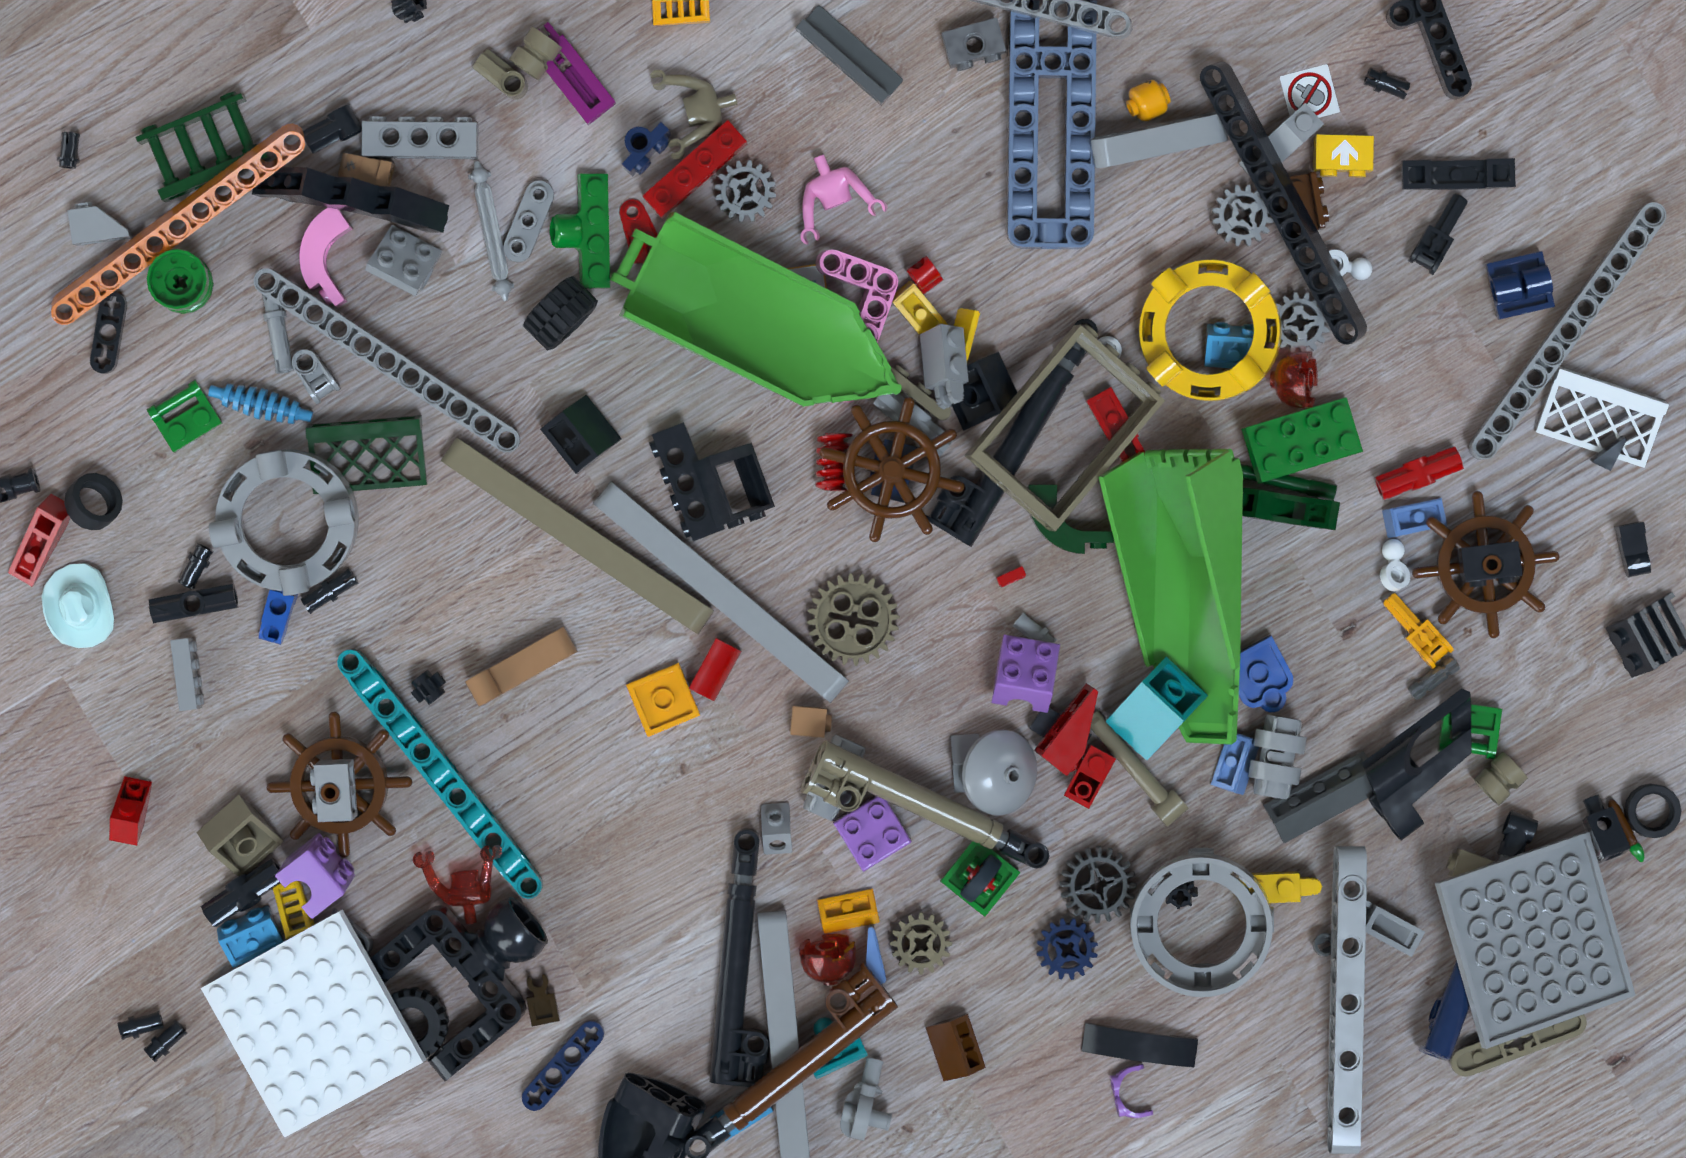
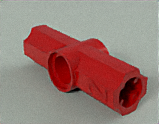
(1419, 473)

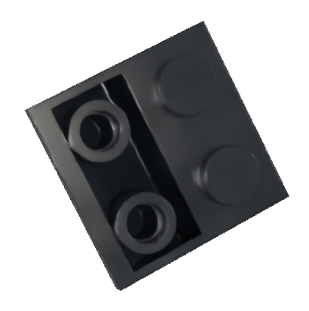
(581, 434)

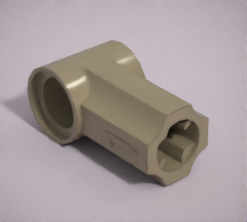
(499, 74)

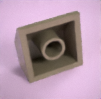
(239, 837)

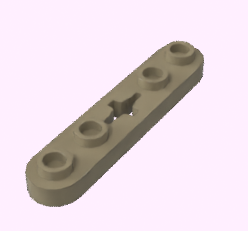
(1475, 1059)

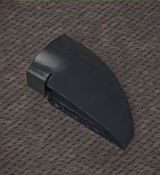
(648, 1119)

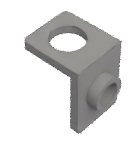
(776, 826)

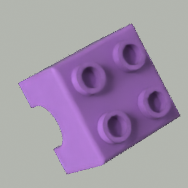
(1026, 672)
(872, 832)
(321, 870)

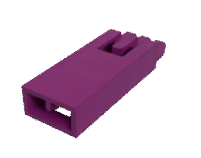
(578, 81)

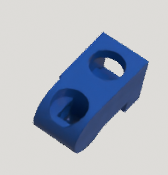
(276, 616)

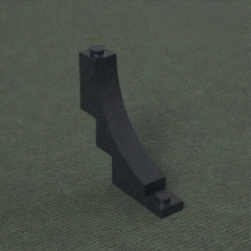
(355, 196)

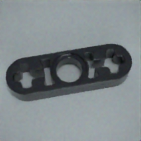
(100, 323)

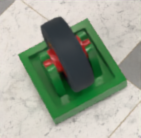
(980, 877)

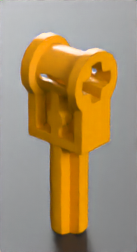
(1421, 636)

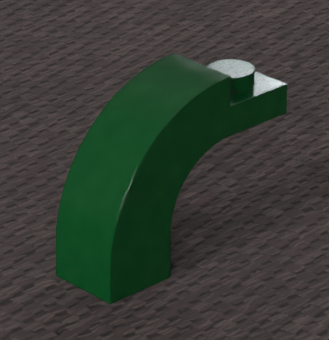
(1290, 509)
(1066, 536)

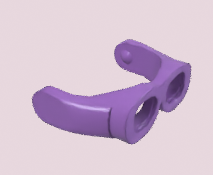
(1115, 1083)

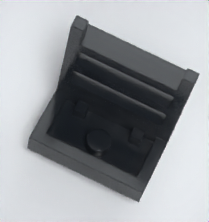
(1638, 641)

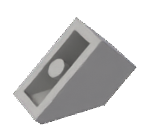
(94, 226)

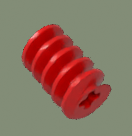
(832, 470)

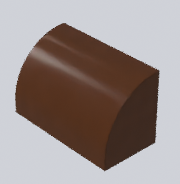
(955, 1047)

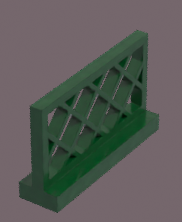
(371, 430)

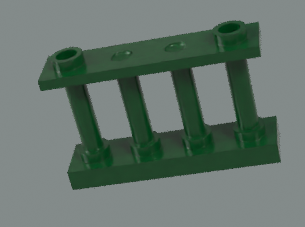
(199, 175)

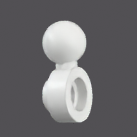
(1359, 268)
(1393, 551)

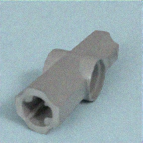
(891, 407)

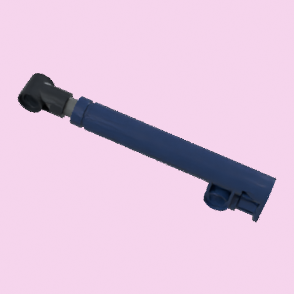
(1451, 1010)

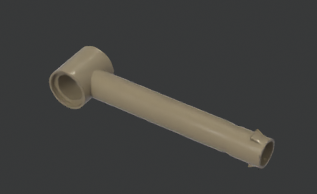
(1167, 805)

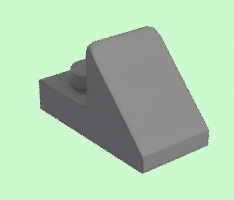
(960, 746)

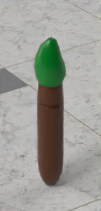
(1636, 848)

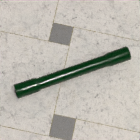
(1311, 487)

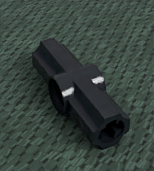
(211, 601)
(241, 893)

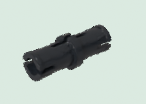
(329, 591)

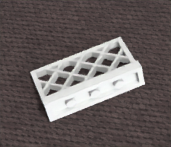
(1608, 392)

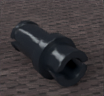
(1386, 83)
(197, 562)
(135, 1026)
(161, 1044)

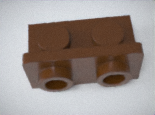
(1309, 190)

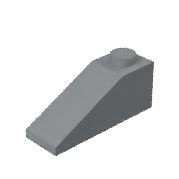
(1292, 133)

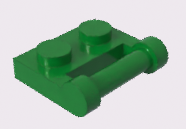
(188, 425)
(1484, 722)

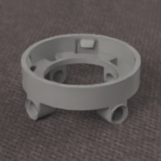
(339, 510)
(1201, 978)

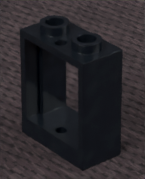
(752, 481)

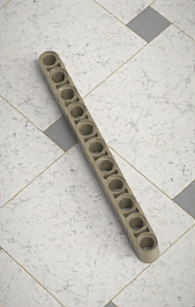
(577, 535)

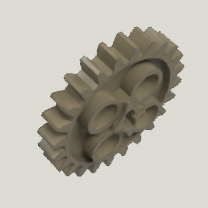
(848, 645)

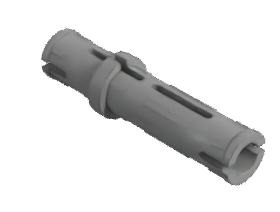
(279, 341)

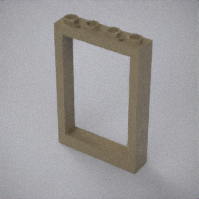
(1126, 374)

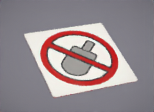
(1310, 87)

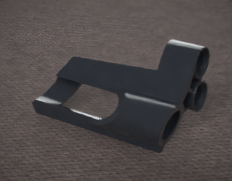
(1400, 781)

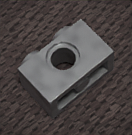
(987, 32)

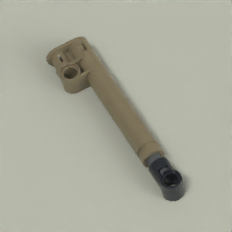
(844, 771)

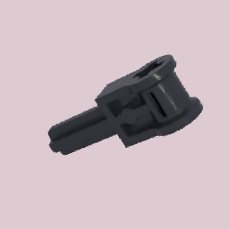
(1436, 240)

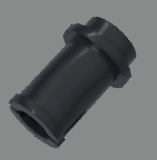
(69, 150)

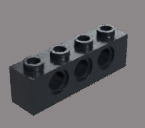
(663, 443)

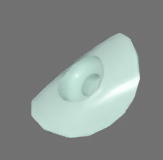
(78, 606)

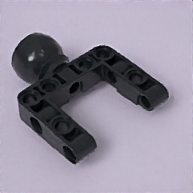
(508, 936)

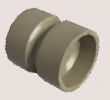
(535, 53)
(1500, 778)

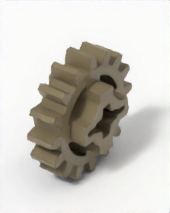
(929, 952)

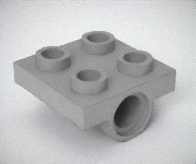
(404, 260)

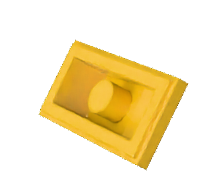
(916, 308)

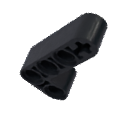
(1435, 47)

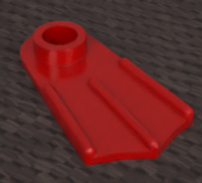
(641, 222)

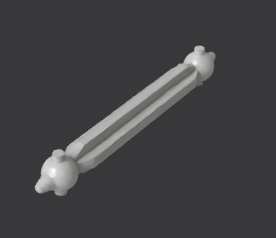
(491, 231)

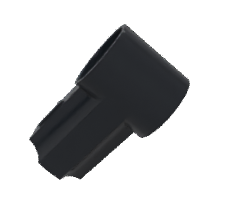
(339, 125)

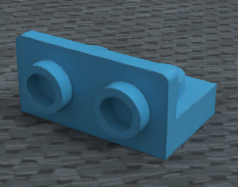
(1227, 344)
(249, 936)

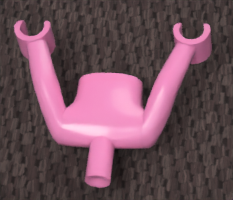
(832, 190)

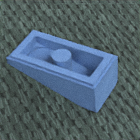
(1412, 517)
(873, 958)

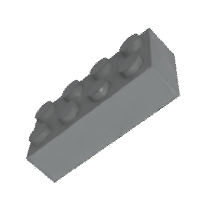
(186, 674)

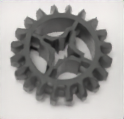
(1104, 908)

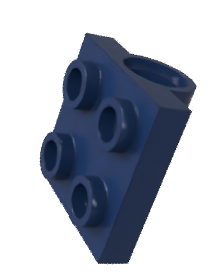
(639, 160)
(1520, 285)

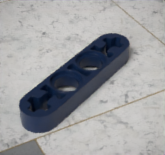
(564, 1066)

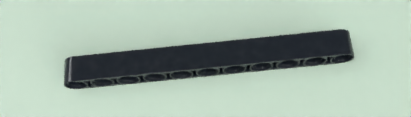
(1296, 209)

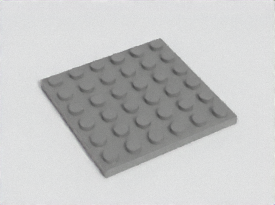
(1535, 939)

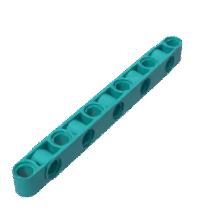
(439, 771)

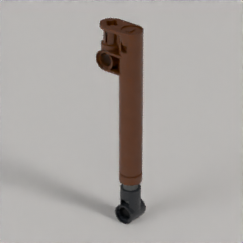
(863, 1009)

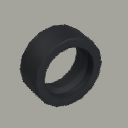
(80, 514)
(1674, 813)

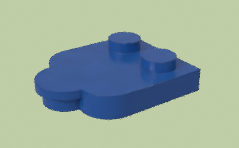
(1264, 676)

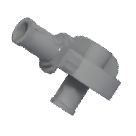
(858, 1105)

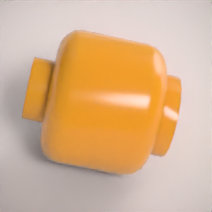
(1148, 100)

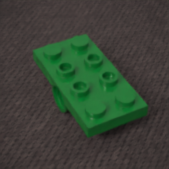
(1302, 440)

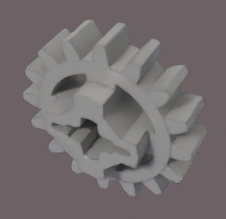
(734, 184)
(1249, 227)
(1301, 336)

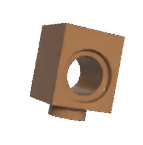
(810, 721)

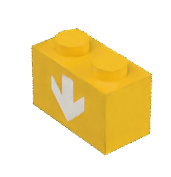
(1343, 154)

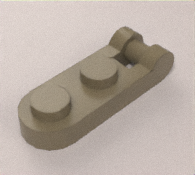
(920, 394)

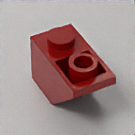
(1089, 776)
(130, 811)

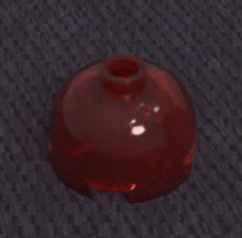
(1295, 379)
(828, 959)

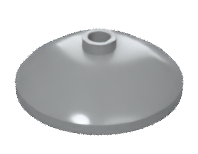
(988, 770)

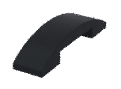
(1458, 174)
(1139, 1045)

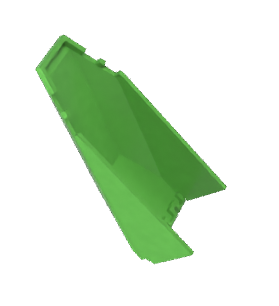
(1182, 570)

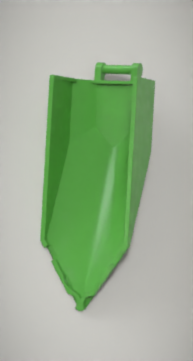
(752, 316)

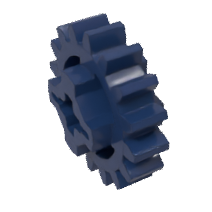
(1074, 937)

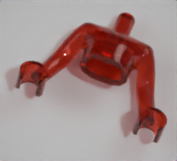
(467, 886)

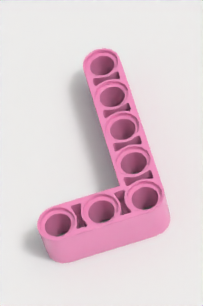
(867, 282)

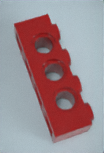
(695, 169)

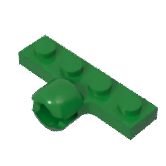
(587, 231)

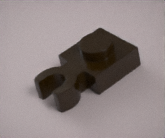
(542, 1006)

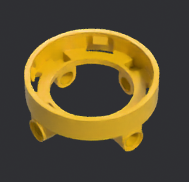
(1166, 292)

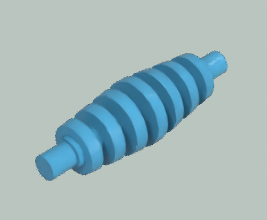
(260, 403)

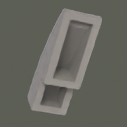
(1391, 928)

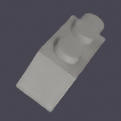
(944, 363)

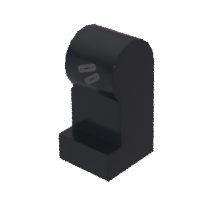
(1633, 548)

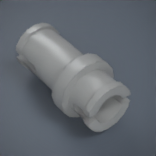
(1032, 629)

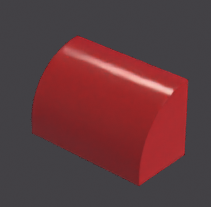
(715, 669)

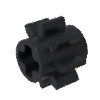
(409, 9)
(428, 687)
(1182, 895)

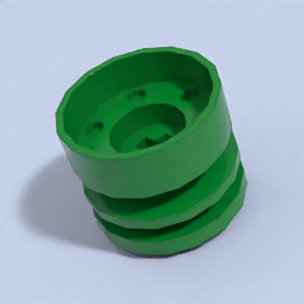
(164, 286)

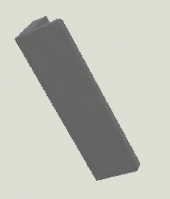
(849, 55)
(1320, 798)

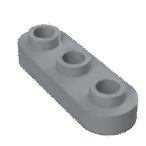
(528, 234)

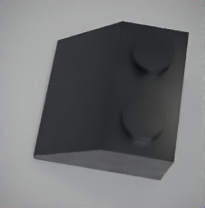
(986, 392)

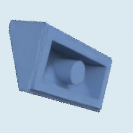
(1234, 765)

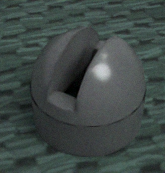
(1320, 939)

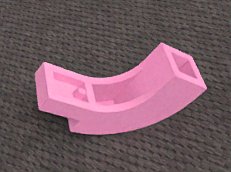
(314, 248)

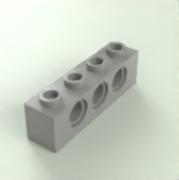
(464, 147)

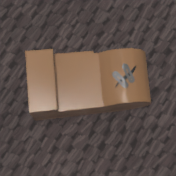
(366, 169)

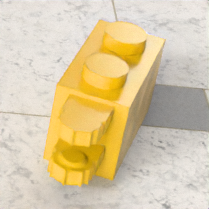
(1286, 886)

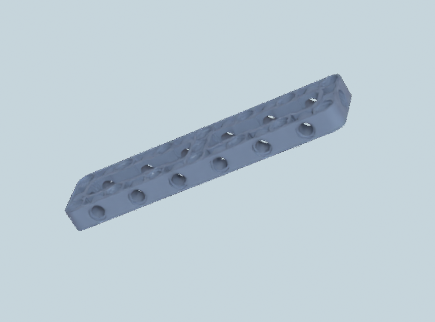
(1023, 141)

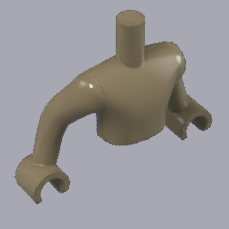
(701, 108)

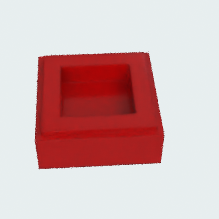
(1011, 577)

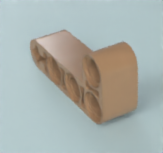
(521, 666)

